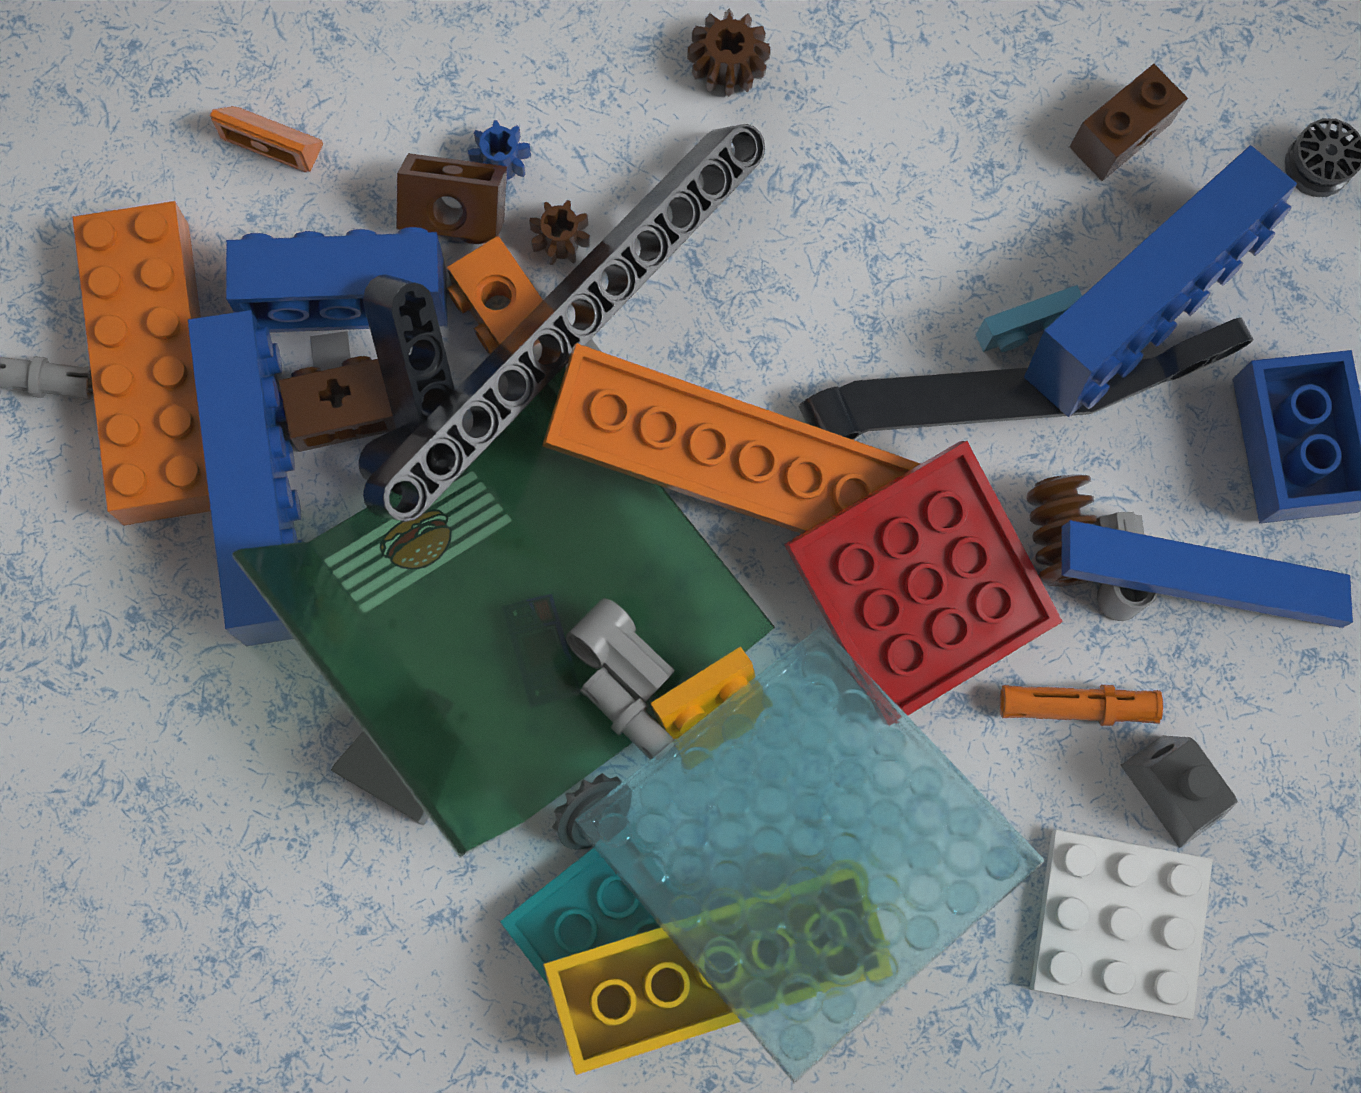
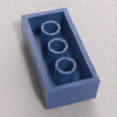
(322, 279)

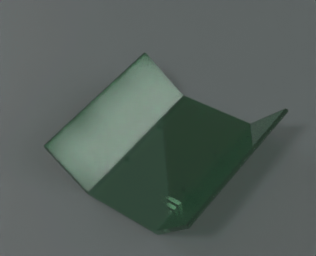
(459, 621)

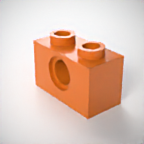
(486, 274)

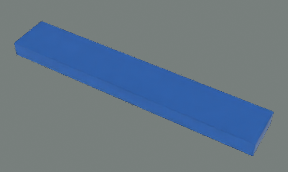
(1205, 574)

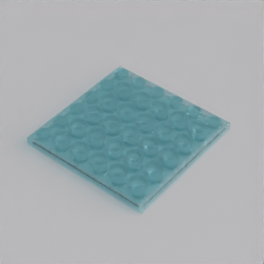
(808, 850)

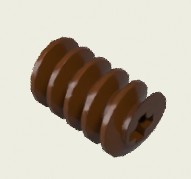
(1056, 505)

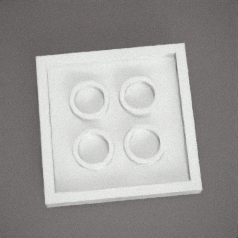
(1121, 924)

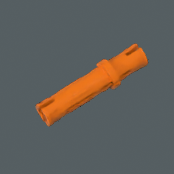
(1082, 704)

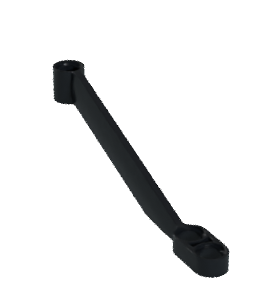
(998, 393)

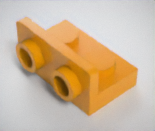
(703, 693)

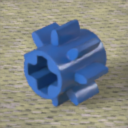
(498, 141)

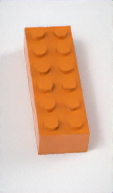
(136, 316)

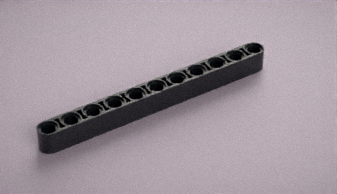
(550, 323)

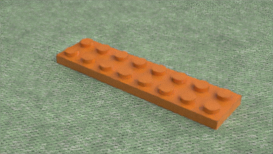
(710, 444)

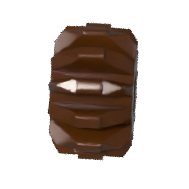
(728, 52)

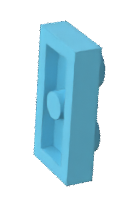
(1014, 325)

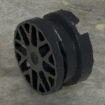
(1337, 155)

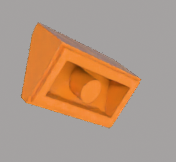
(266, 137)

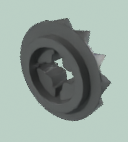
(576, 805)

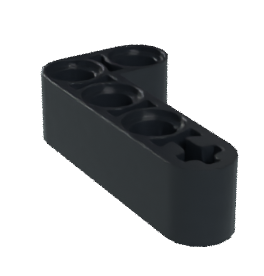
(401, 318)

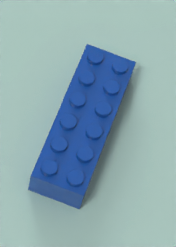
(1160, 282)
(244, 460)

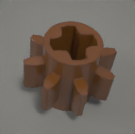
(550, 223)

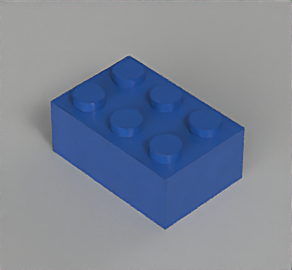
(1302, 434)

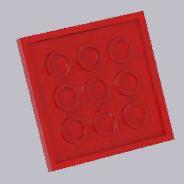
(925, 579)

